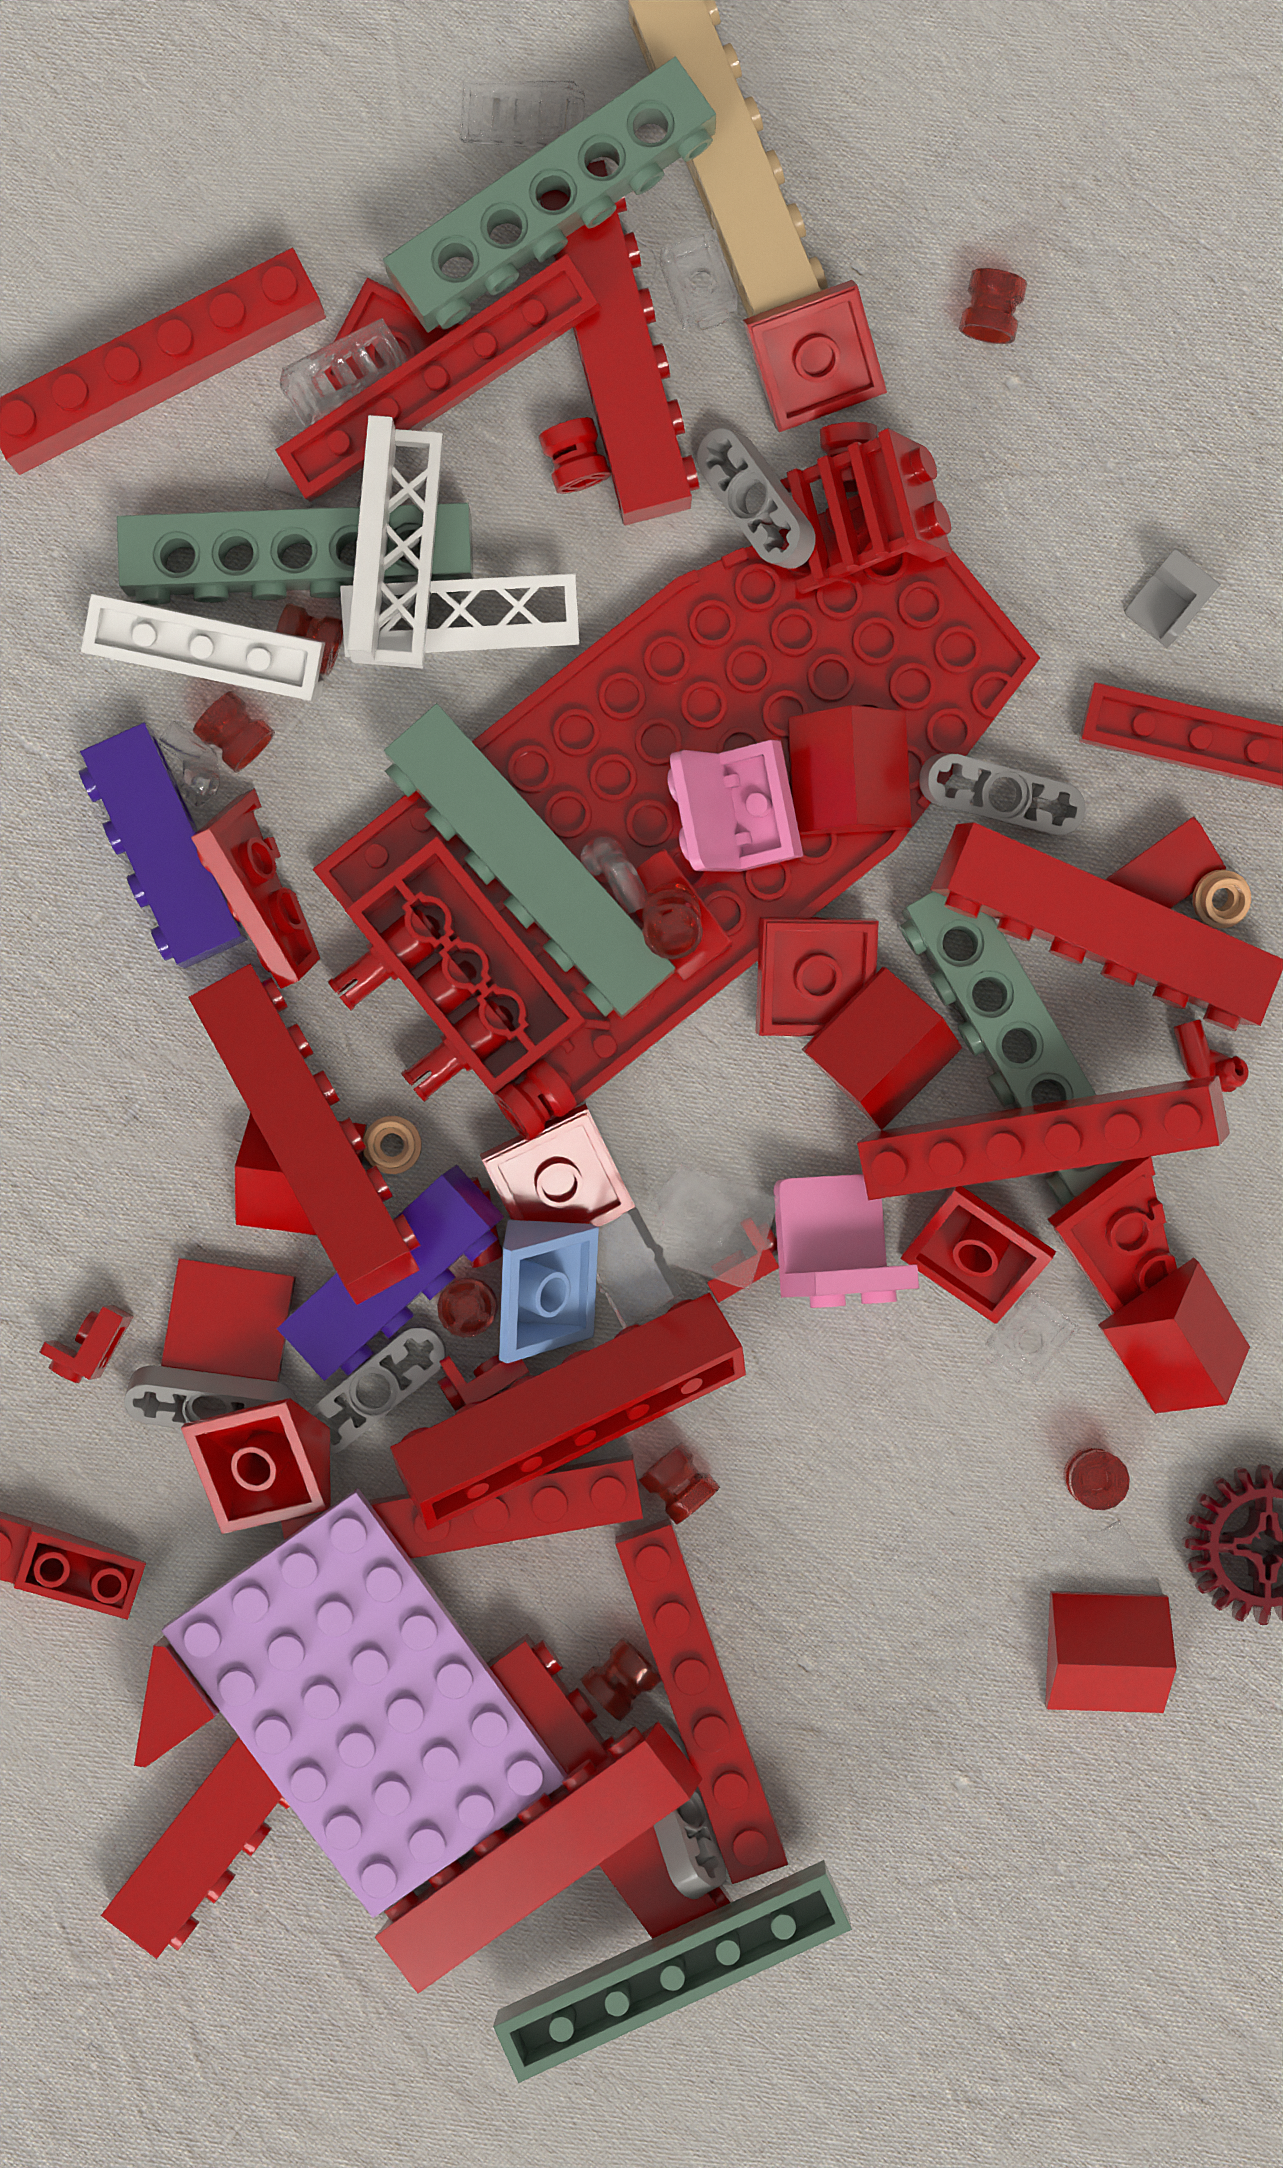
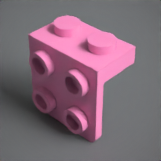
(735, 807)
(834, 1243)

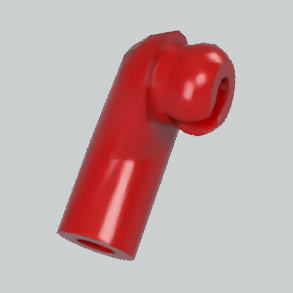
(1203, 1062)

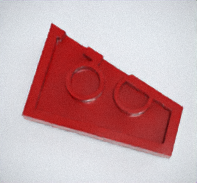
(247, 874)
(1118, 1233)

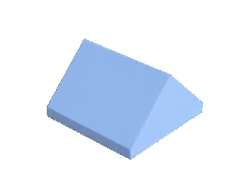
(547, 1287)

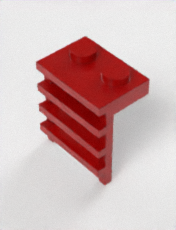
(897, 502)

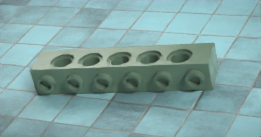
(661, 98)
(150, 539)
(1020, 1011)

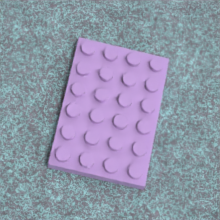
(364, 1703)

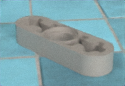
(777, 506)
(968, 769)
(417, 1374)
(172, 1382)
(690, 1844)

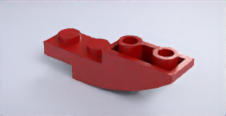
(67, 1567)

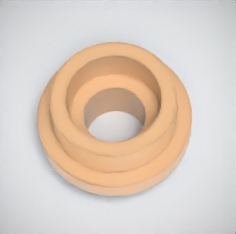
(1237, 902)
(373, 1141)

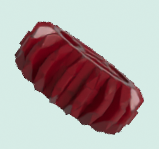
(1211, 1543)

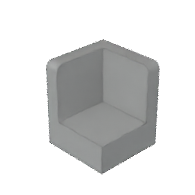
(1171, 598)

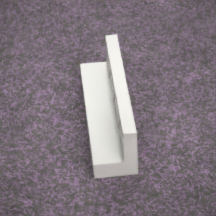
(372, 544)
(479, 636)
(203, 647)

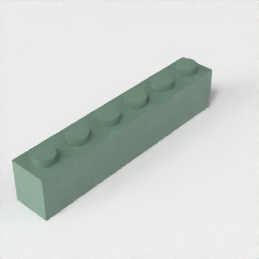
(528, 861)
(671, 1971)

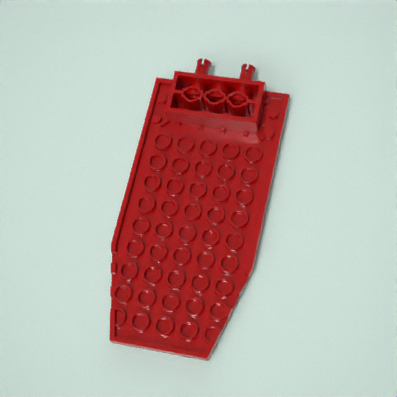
(692, 669)

